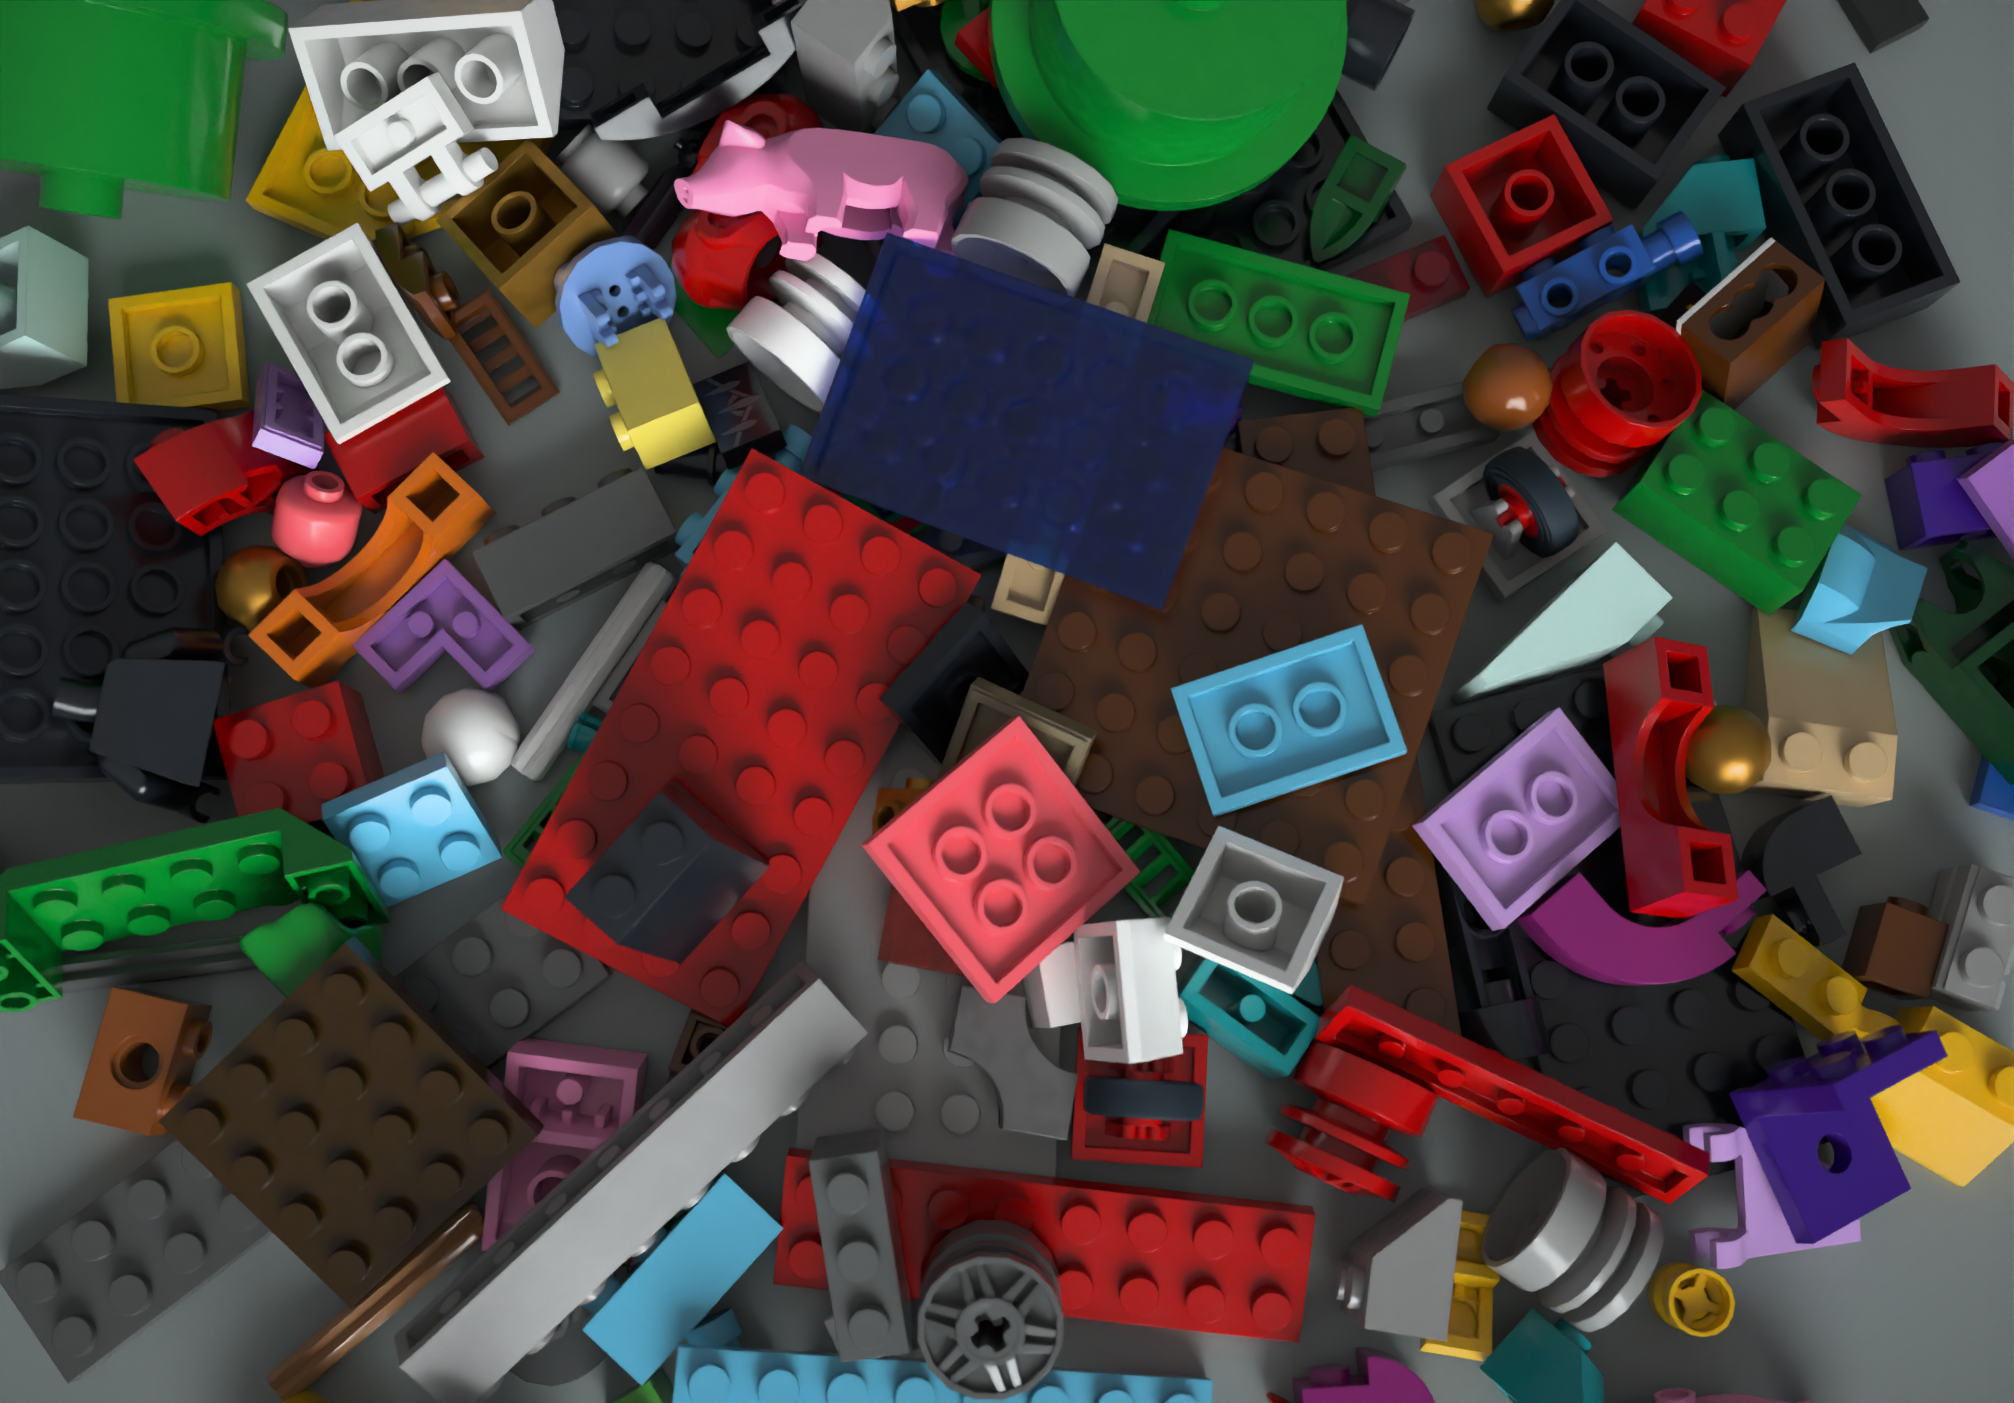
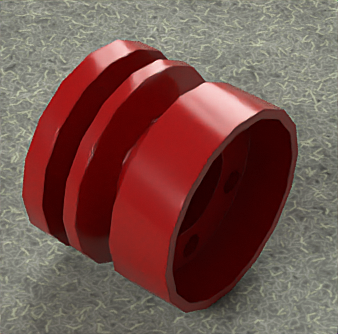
(1618, 393)
(1351, 1120)

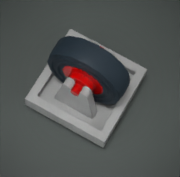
(1529, 510)

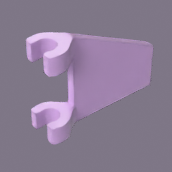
(1760, 1219)

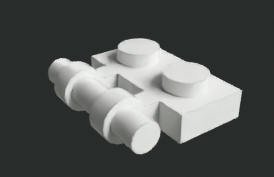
(404, 133)

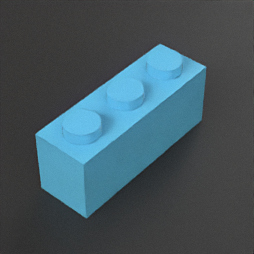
(680, 1277)

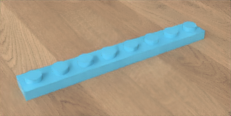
(788, 1376)

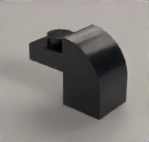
(1789, 855)

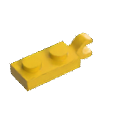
(1805, 981)

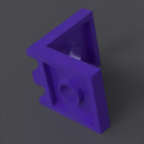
(1832, 1099)

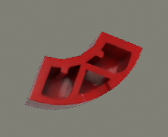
(215, 473)

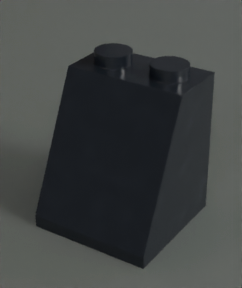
(667, 877)

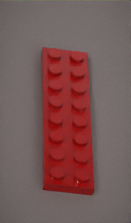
(1116, 1246)

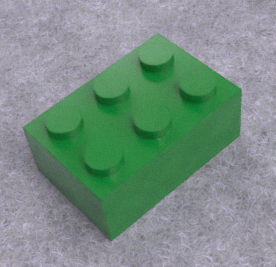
(1738, 504)

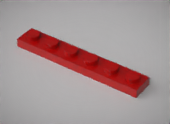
(1512, 1095)

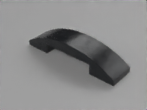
(639, 117)

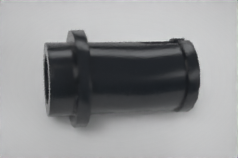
(701, 463)

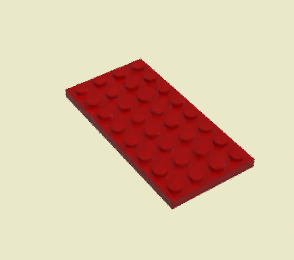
(760, 708)

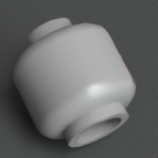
(605, 171)

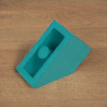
(1717, 197)
(1545, 1364)

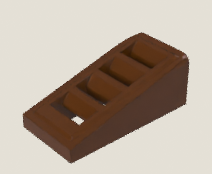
(471, 314)

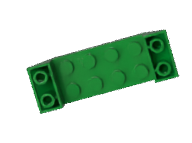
(164, 884)

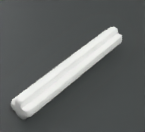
(592, 671)

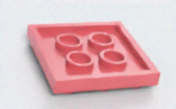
(1001, 859)

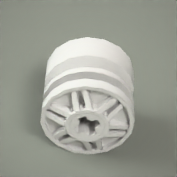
(803, 339)

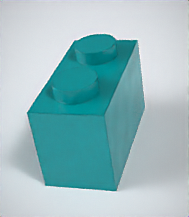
(1248, 1017)

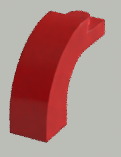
(1910, 406)

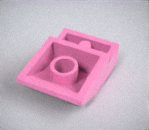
(580, 1099)

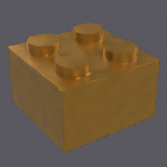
(525, 228)

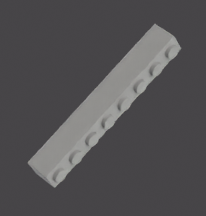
(628, 1190)

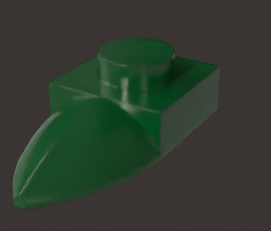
(1352, 197)

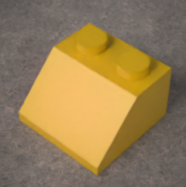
(1956, 1110)

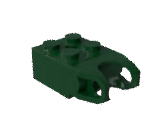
(1969, 655)

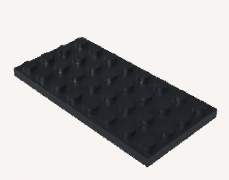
(1645, 1049)

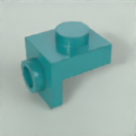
(1704, 271)

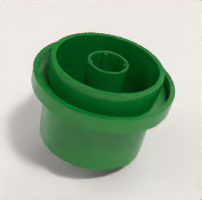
(1170, 94)
(128, 95)

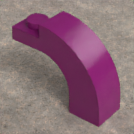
(1598, 943)

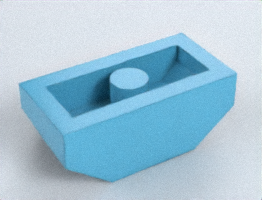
(1858, 592)

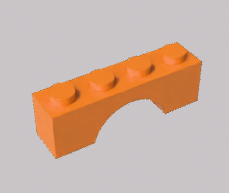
(423, 524)

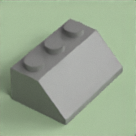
(848, 61)

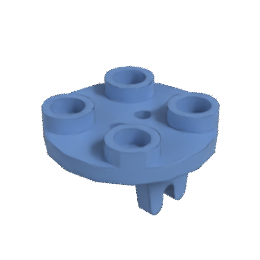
(588, 308)

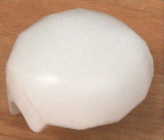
(474, 733)

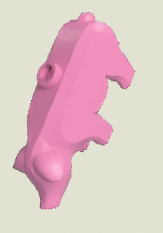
(832, 184)

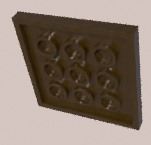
(352, 1122)

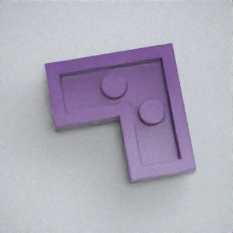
(438, 618)

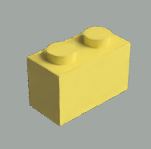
(653, 395)

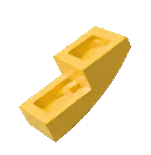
(1472, 1297)

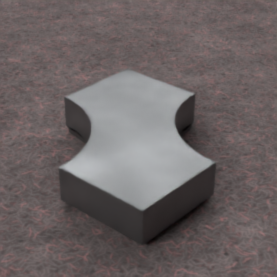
(1029, 1088)

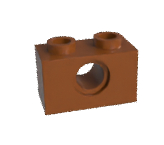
(115, 1084)

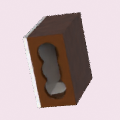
(1753, 322)

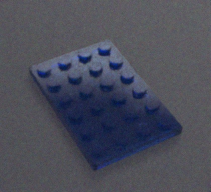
(1026, 420)

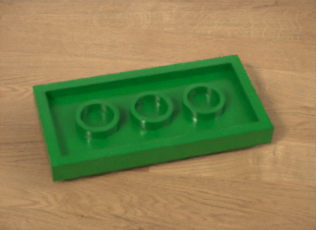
(1299, 324)

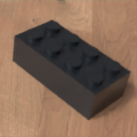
(1842, 201)

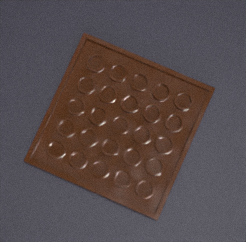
(1263, 572)

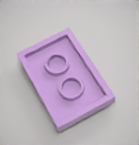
(1523, 819)

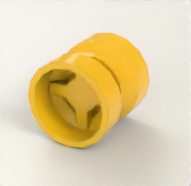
(1706, 1301)

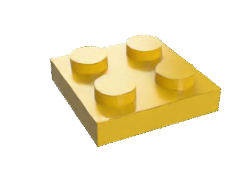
(181, 348)

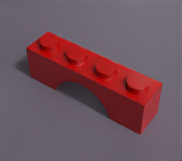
(1654, 707)

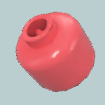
(316, 519)

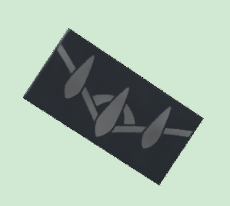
(739, 414)

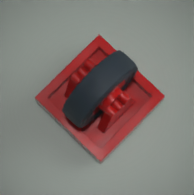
(1141, 1109)

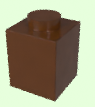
(1895, 948)

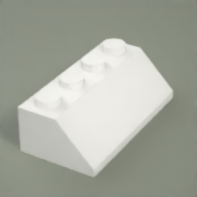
(493, 55)

